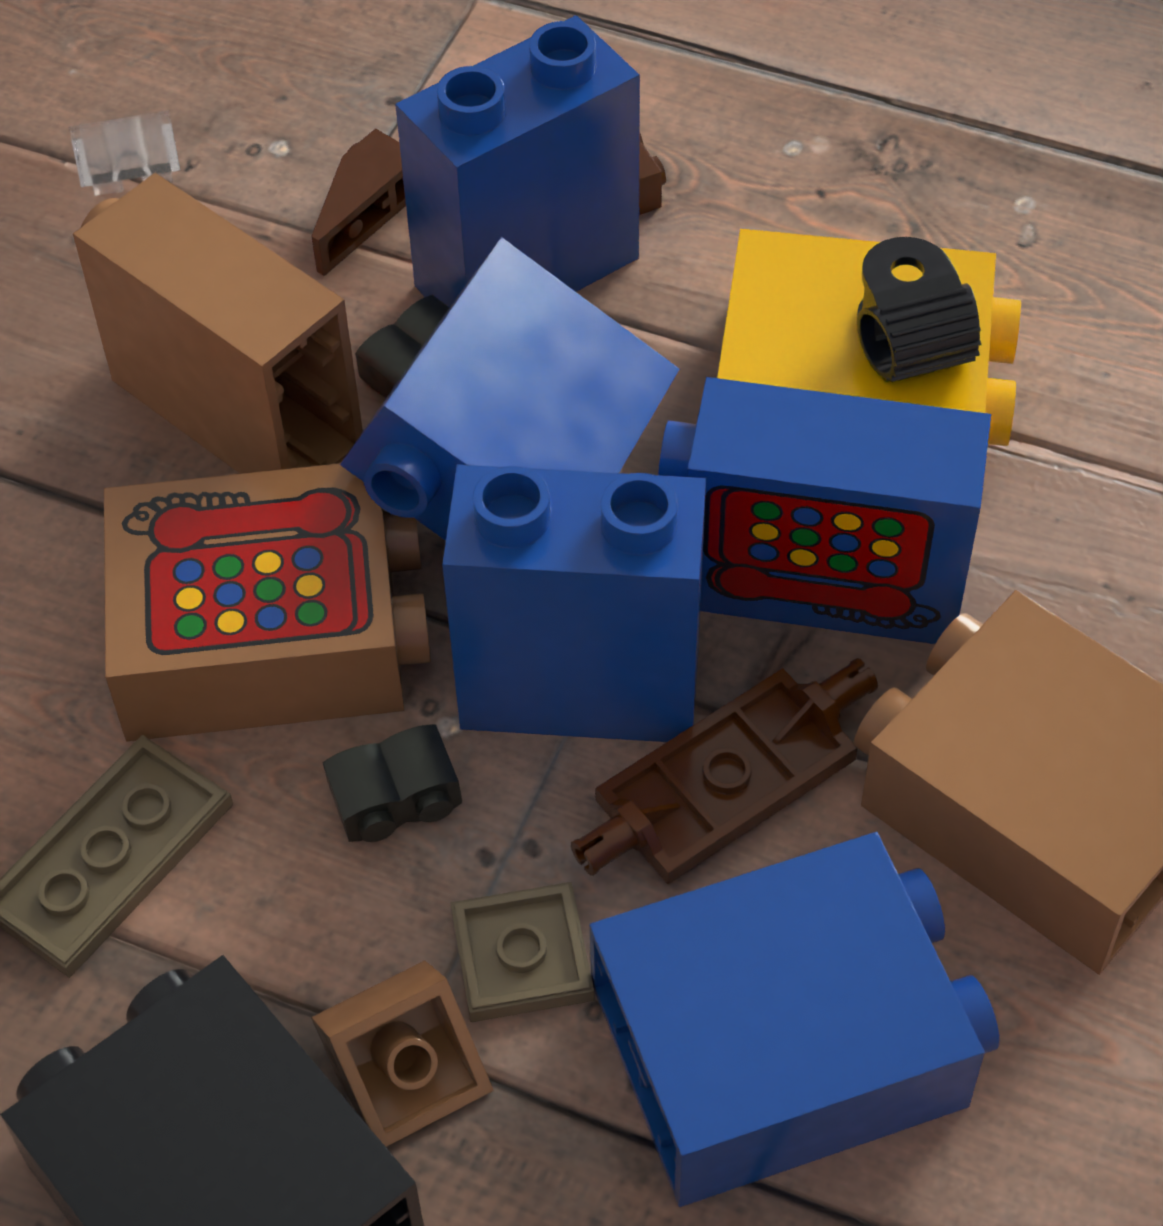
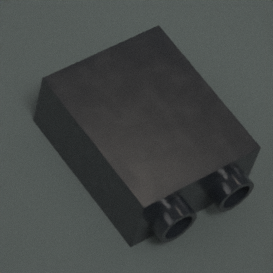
(203, 1121)

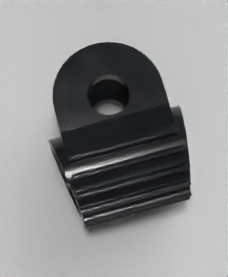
(916, 323)

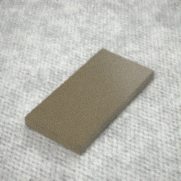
(107, 854)

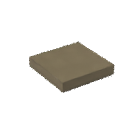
(522, 952)

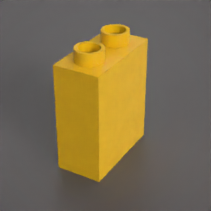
(797, 326)

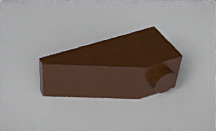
(360, 199)

